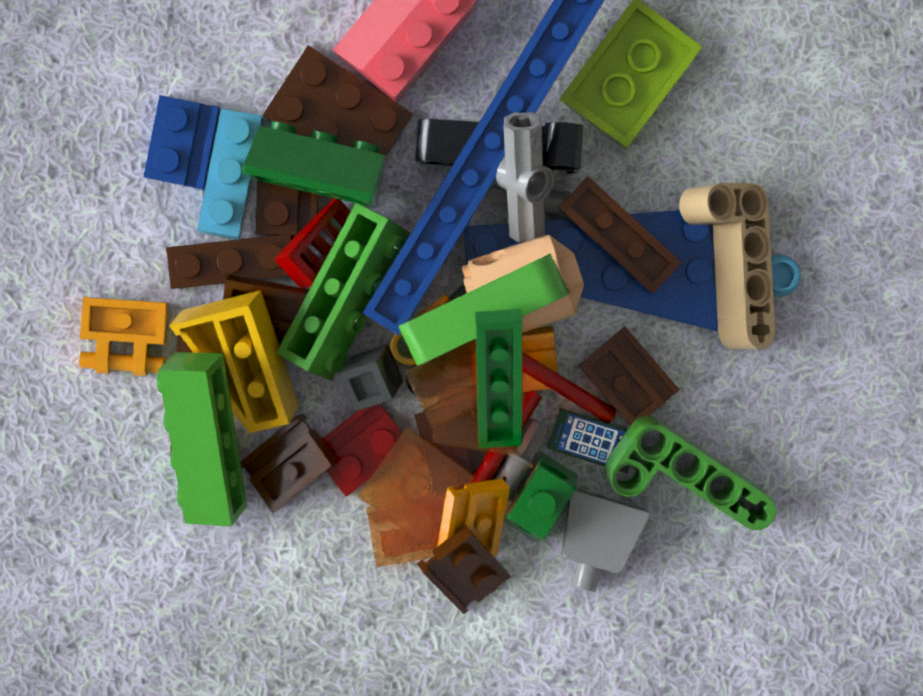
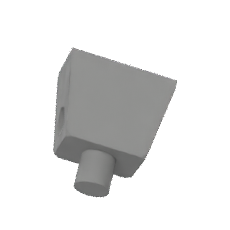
(599, 535)

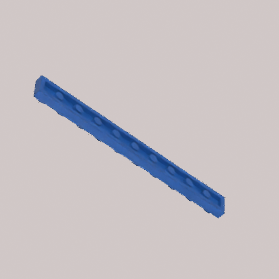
(478, 163)

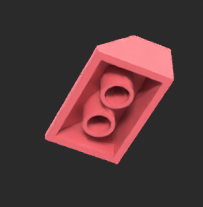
(401, 39)

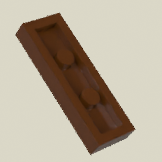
(619, 235)
(214, 261)

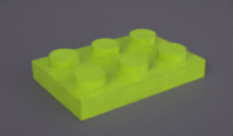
(630, 73)

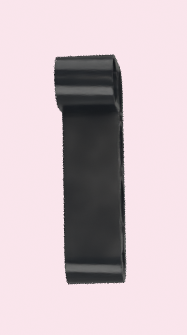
(443, 140)

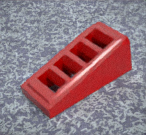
(296, 256)

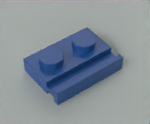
(181, 142)

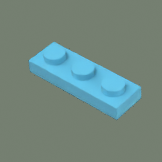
(226, 185)

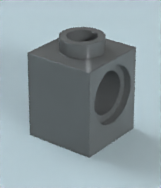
(370, 378)

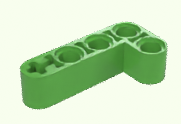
(454, 322)
(695, 478)

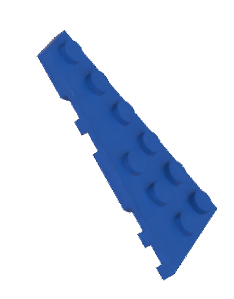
(683, 297)

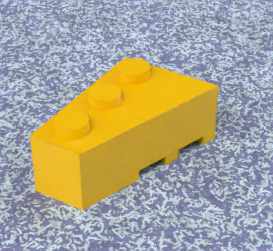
(255, 374)

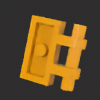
(123, 322)

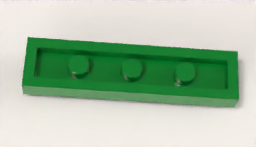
(499, 377)

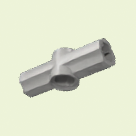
(524, 176)

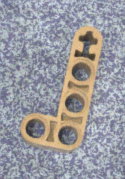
(740, 258)

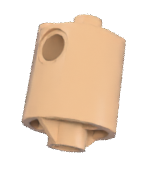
(501, 262)

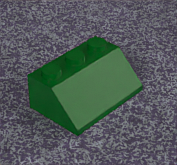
(316, 164)

